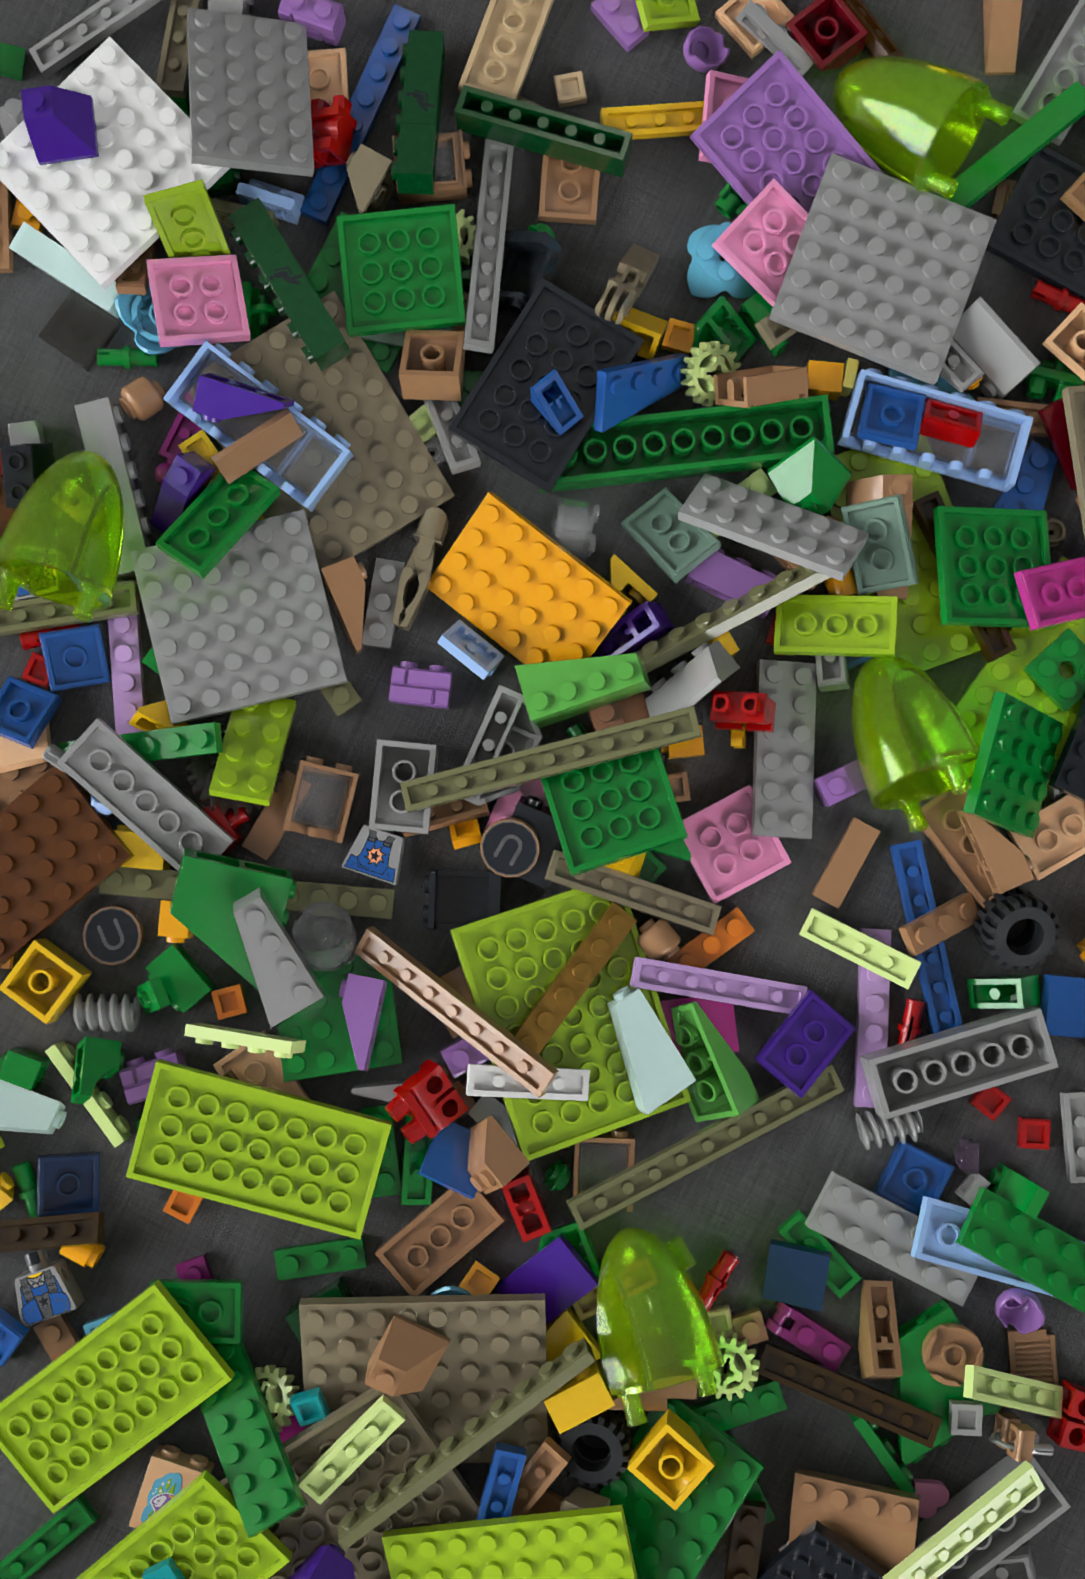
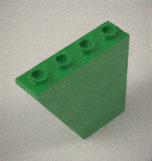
(206, 894)
(920, 1387)

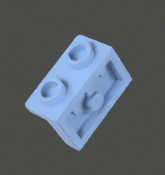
(283, 202)
(471, 649)

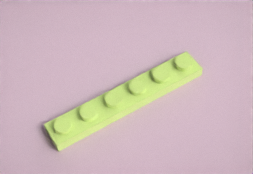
(971, 1526)

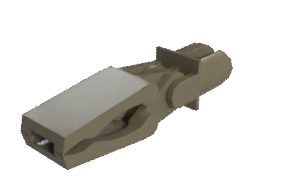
(628, 284)
(420, 565)

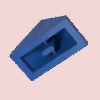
(555, 402)

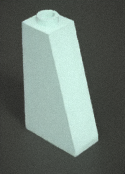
(63, 267)
(648, 1053)
(28, 1110)

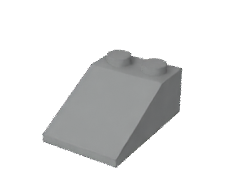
(396, 764)

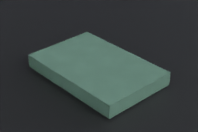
(669, 541)
(888, 553)

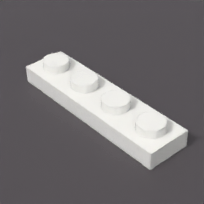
(493, 1081)

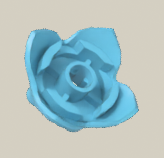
(709, 274)
(139, 316)

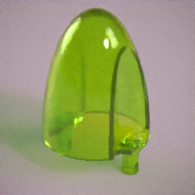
(915, 117)
(66, 536)
(909, 738)
(651, 1322)

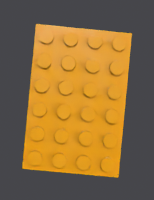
(526, 588)

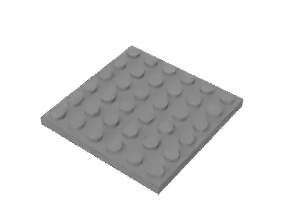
(882, 269)
(247, 628)

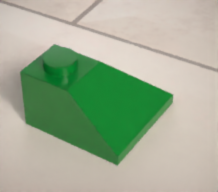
(810, 477)

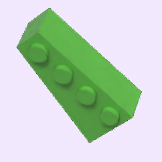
(579, 685)

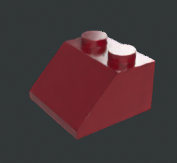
(828, 33)

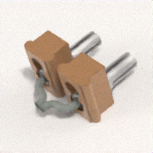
(1017, 1438)

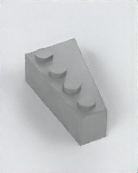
(277, 965)

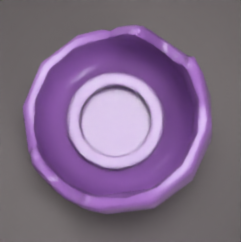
(705, 49)
(1021, 1309)

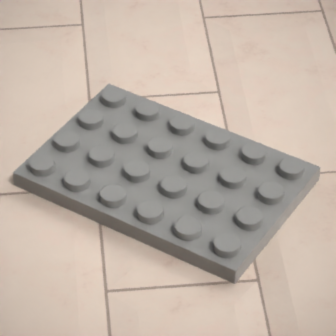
(249, 93)

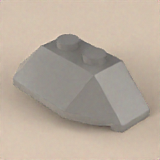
(503, 732)

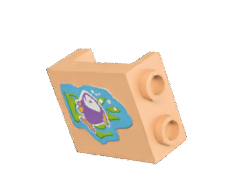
(165, 1477)

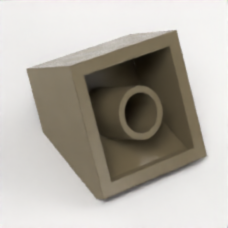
(370, 179)

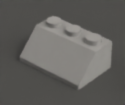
(994, 350)
(692, 680)

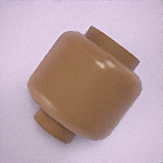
(142, 398)
(658, 939)

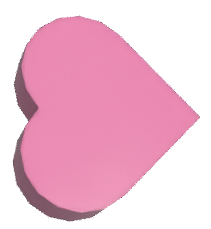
(933, 1495)

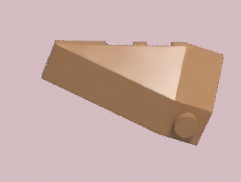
(880, 487)

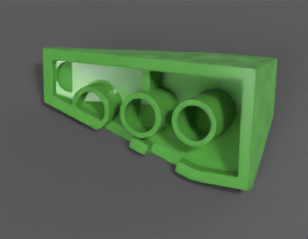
(721, 1082)

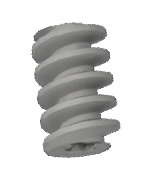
(106, 1014)
(878, 1128)

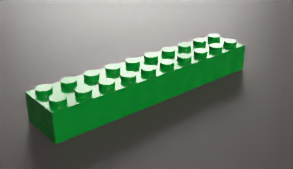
(696, 443)

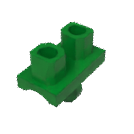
(257, 309)
(1050, 376)

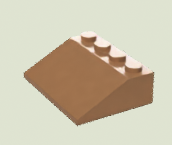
(866, 1515)

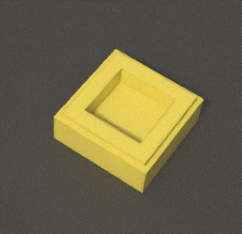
(849, 376)

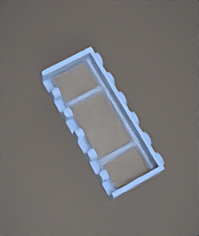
(990, 463)
(300, 469)

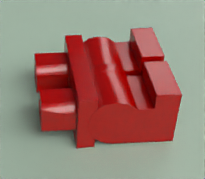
(332, 131)
(735, 708)
(428, 1102)
(1070, 1430)

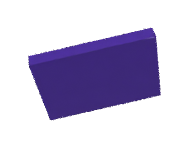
(805, 1043)
(552, 1271)

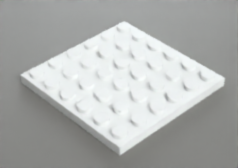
(99, 201)

